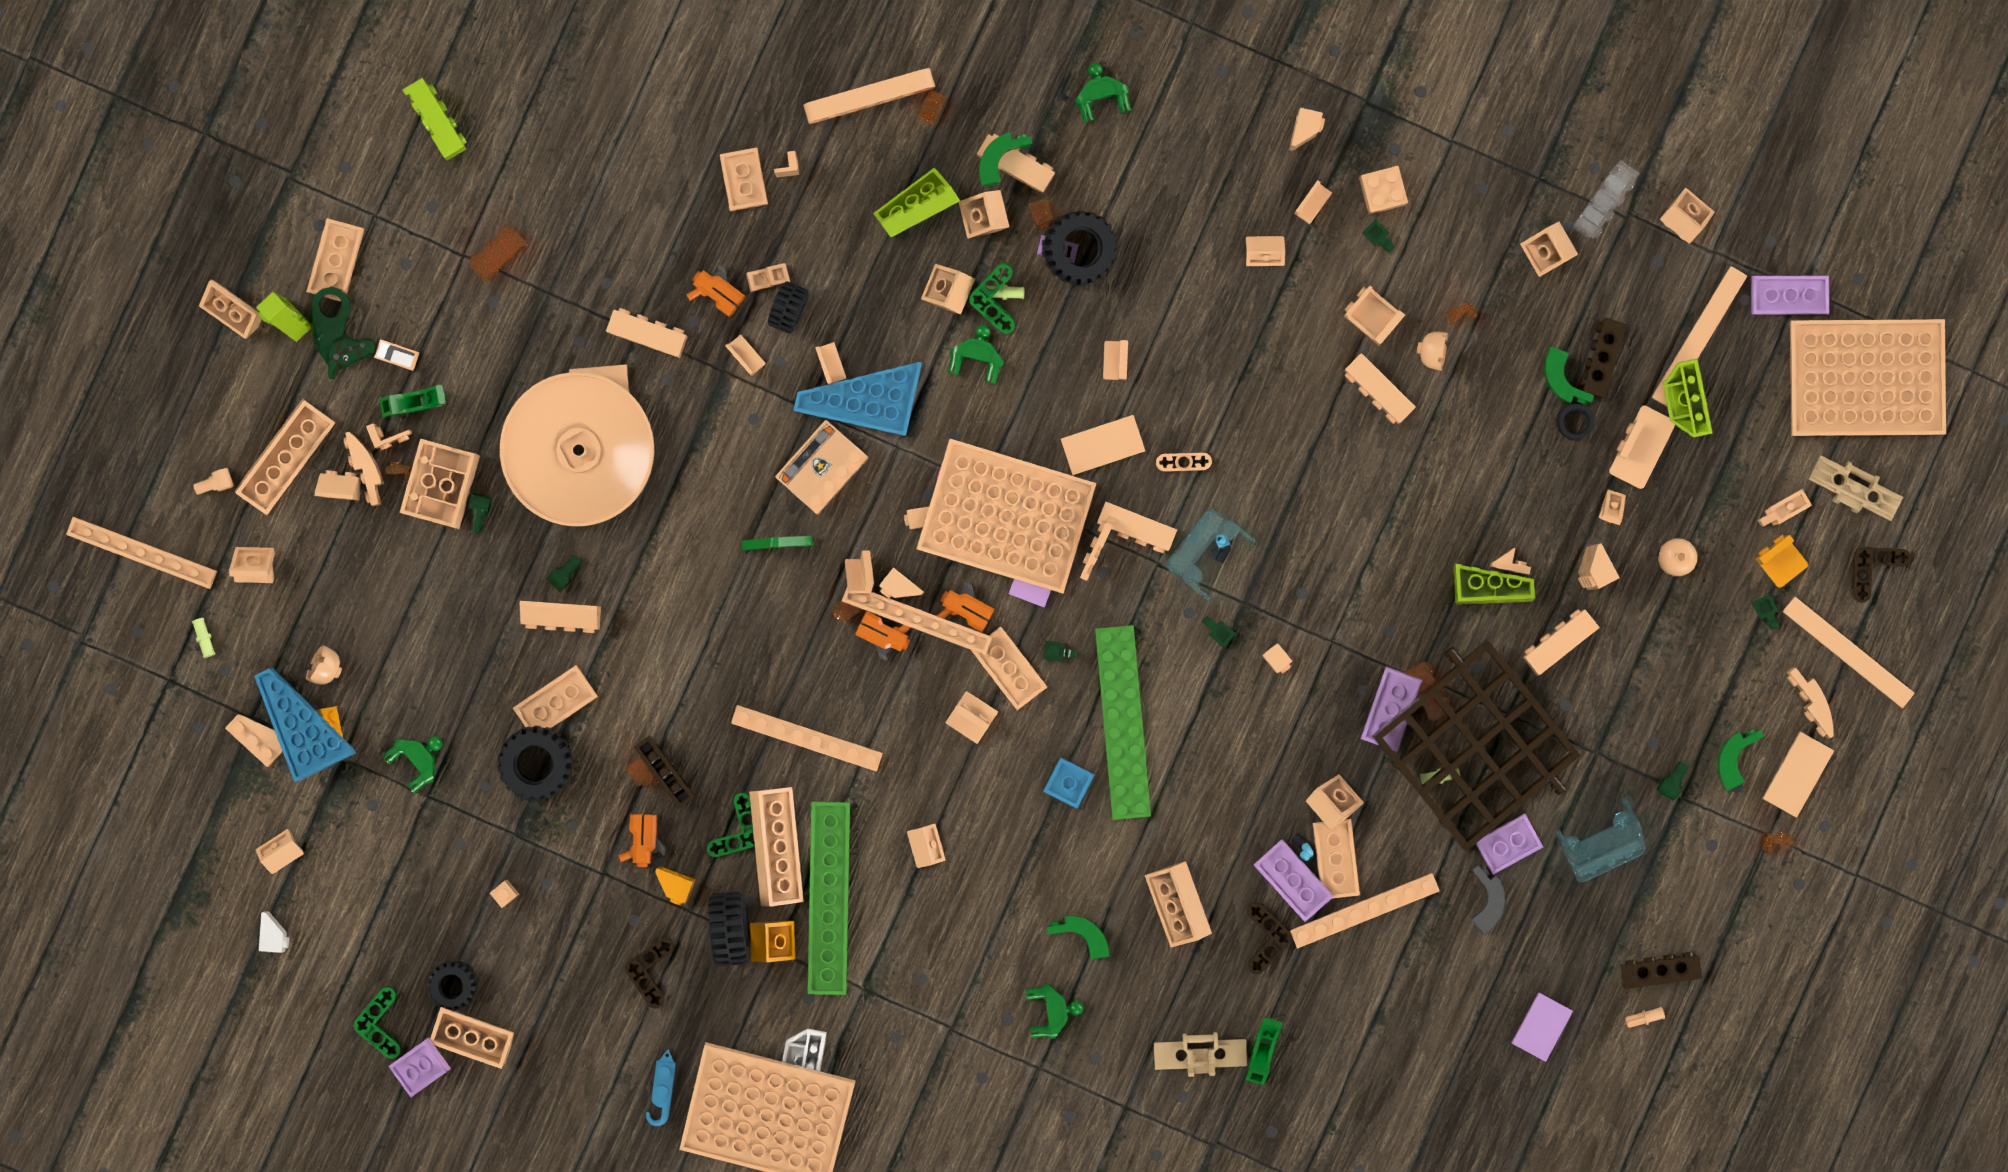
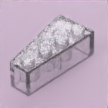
(1604, 201)

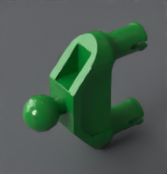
(1099, 89)
(977, 350)
(420, 756)
(1056, 1010)

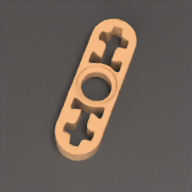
(1188, 455)

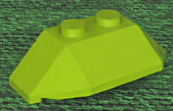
(1687, 399)

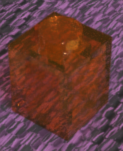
(640, 772)

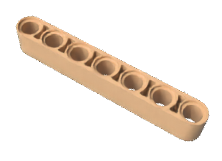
(869, 95)

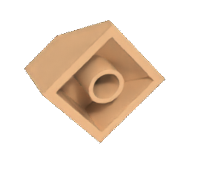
(1306, 127)
(983, 214)
(1687, 215)
(1549, 249)
(948, 288)
(338, 486)
(898, 586)
(1334, 801)

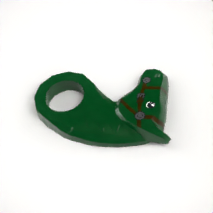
(329, 337)

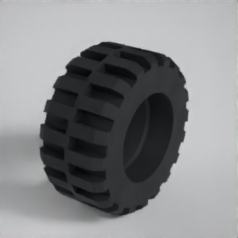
(1103, 239)
(517, 781)
(728, 929)

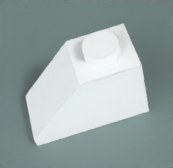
(272, 934)

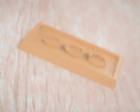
(335, 257)
(1103, 445)
(1010, 670)
(556, 700)
(1798, 774)
(1336, 858)

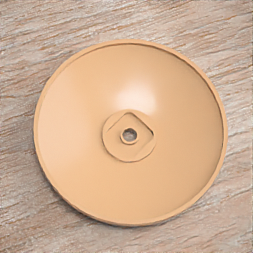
(541, 441)

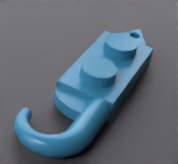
(663, 1088)

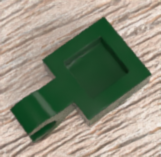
(1377, 234)
(1765, 608)
(1220, 632)
(1055, 651)

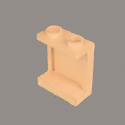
(1373, 315)

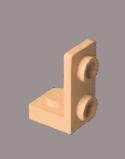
(376, 436)

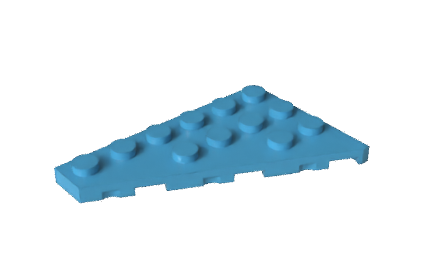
(870, 401)
(303, 733)

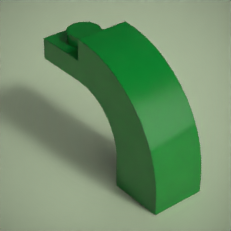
(993, 153)
(1556, 381)
(412, 402)
(1728, 754)
(1093, 935)
(1263, 1050)

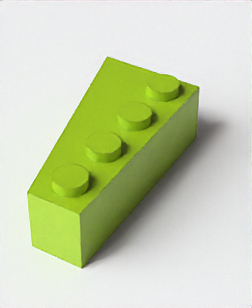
(435, 118)
(916, 203)
(283, 315)
(1485, 586)

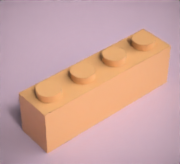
(1022, 167)
(646, 333)
(1379, 388)
(1139, 527)
(1560, 642)

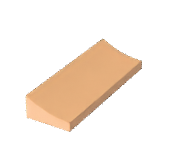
(284, 456)
(776, 846)

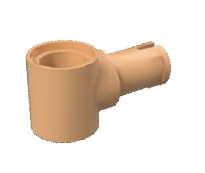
(218, 481)

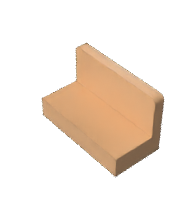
(792, 169)
(1313, 202)
(1265, 251)
(745, 355)
(1115, 360)
(831, 363)
(859, 574)
(926, 846)
(279, 851)

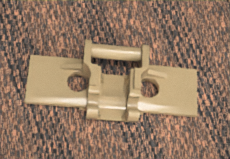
(1852, 492)
(1201, 1059)

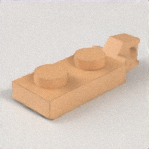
(1785, 509)

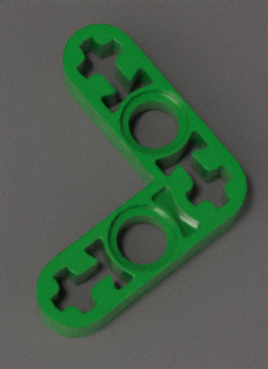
(987, 295)
(776, 542)
(746, 830)
(368, 1033)

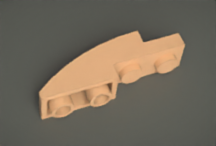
(363, 460)
(1817, 708)

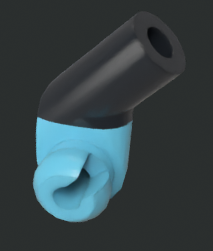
(1224, 549)
(1306, 852)

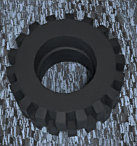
(788, 307)
(467, 978)

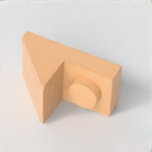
(1613, 507)
(1505, 563)

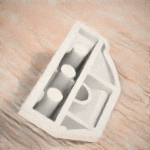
(806, 1049)

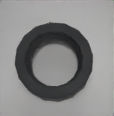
(1577, 407)

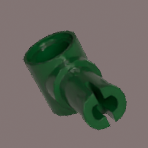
(479, 507)
(561, 576)
(1671, 785)

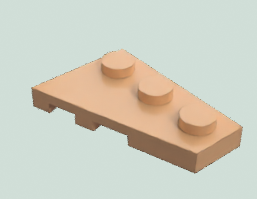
(1097, 544)
(256, 738)

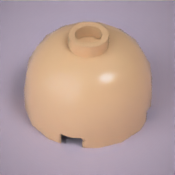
(1433, 350)
(1677, 557)
(324, 666)

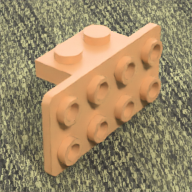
(1641, 447)

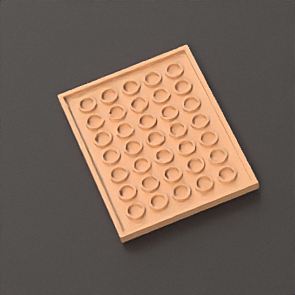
(1867, 377)
(1006, 516)
(765, 1113)

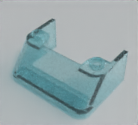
(1196, 542)
(1605, 849)

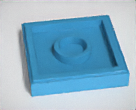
(1068, 783)

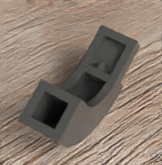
(1495, 899)

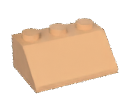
(230, 309)

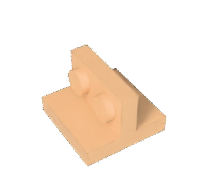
(252, 565)
(971, 717)

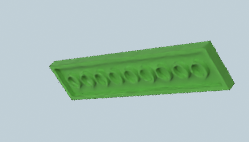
(1123, 722)
(828, 898)

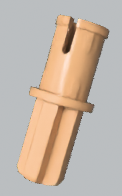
(1645, 1017)

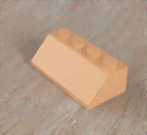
(1596, 568)
(560, 615)
(1178, 904)
(472, 1038)

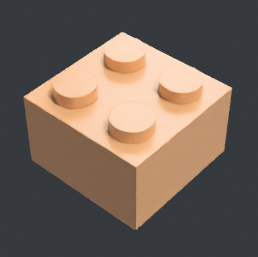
(1383, 190)

